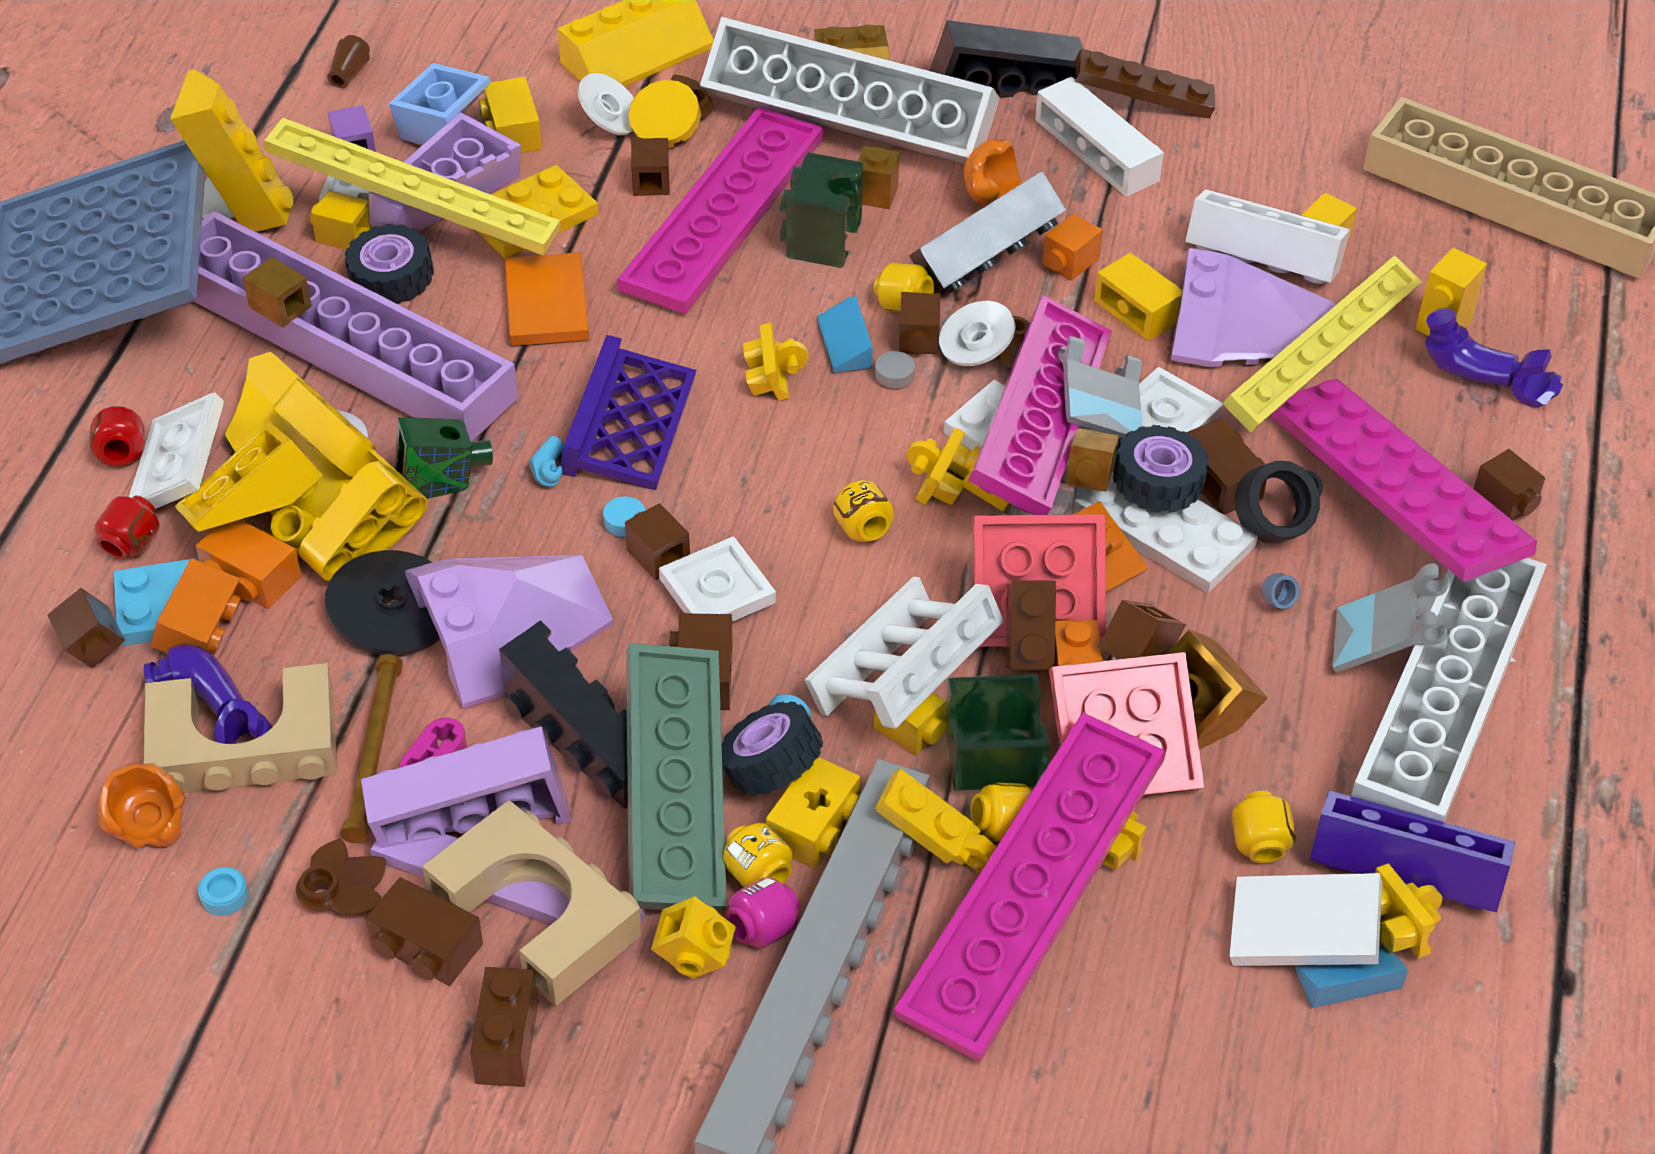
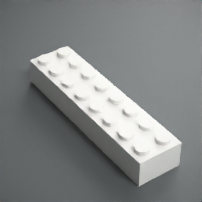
(849, 91)
(1448, 692)

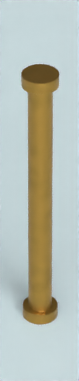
(388, 668)

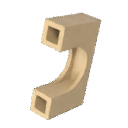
(293, 749)
(516, 848)

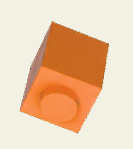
(1072, 246)

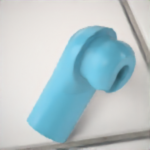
(543, 462)

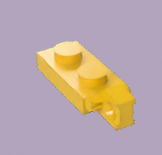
(933, 822)

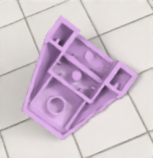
(1238, 311)
(495, 599)

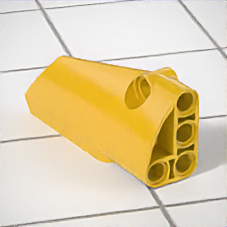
(358, 501)

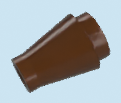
(348, 60)

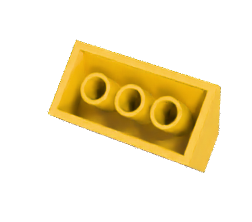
(634, 39)
(230, 154)

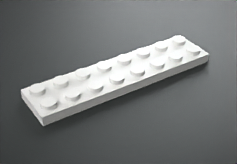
(1189, 542)

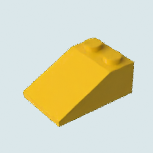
(254, 480)

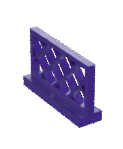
(593, 413)

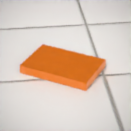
(546, 299)

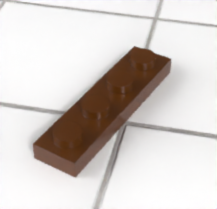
(1145, 83)

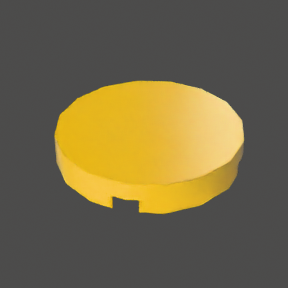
(665, 111)

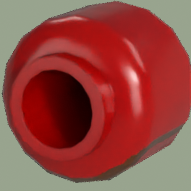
(117, 436)
(127, 527)

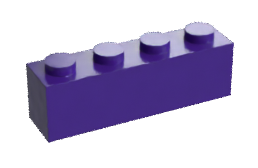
(1421, 850)

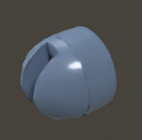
(1280, 590)

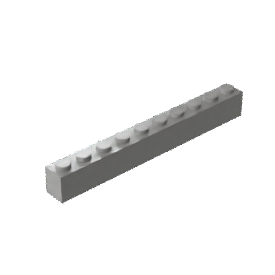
(810, 980)

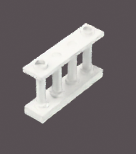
(921, 668)

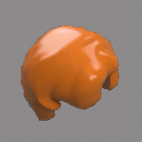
(991, 171)
(141, 805)

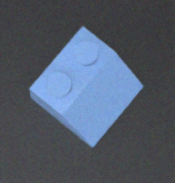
(434, 101)

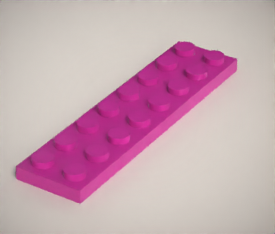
(719, 210)
(1030, 430)
(1404, 481)
(1029, 887)

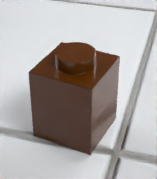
(650, 166)
(919, 323)
(1510, 484)
(656, 539)
(86, 627)

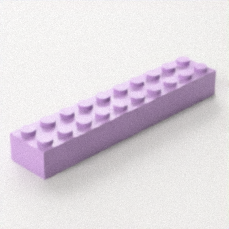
(358, 333)

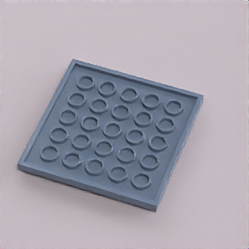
(99, 250)

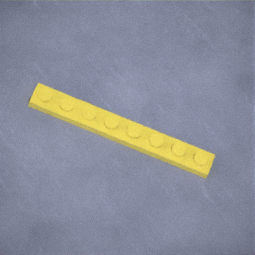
(412, 186)
(1321, 344)

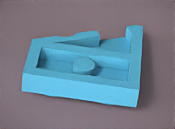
(142, 596)

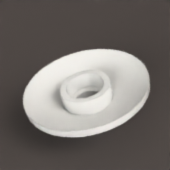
(606, 102)
(977, 333)

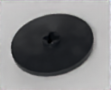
(358, 609)

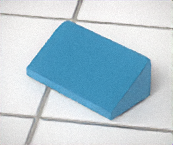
(846, 336)
(1345, 982)

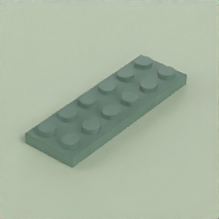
(674, 776)

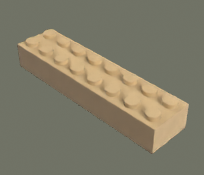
(1515, 185)

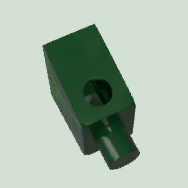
(438, 455)

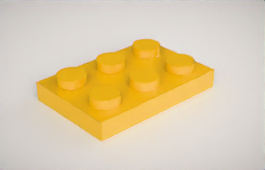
(548, 193)

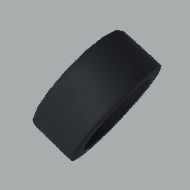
(1303, 489)

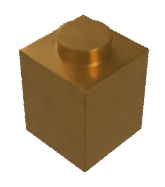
(879, 176)
(277, 292)
(1091, 459)

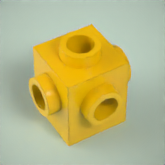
(693, 938)

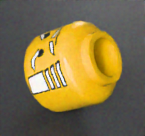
(757, 853)

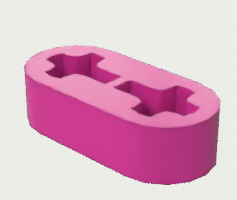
(427, 743)

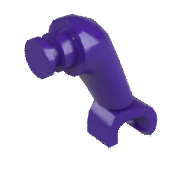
(1462, 356)
(214, 688)

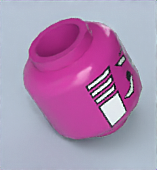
(763, 912)

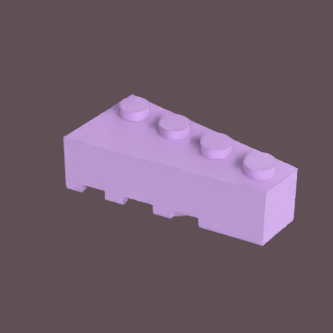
(460, 152)
(465, 788)

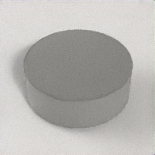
(894, 369)

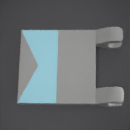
(1098, 397)
(1388, 621)

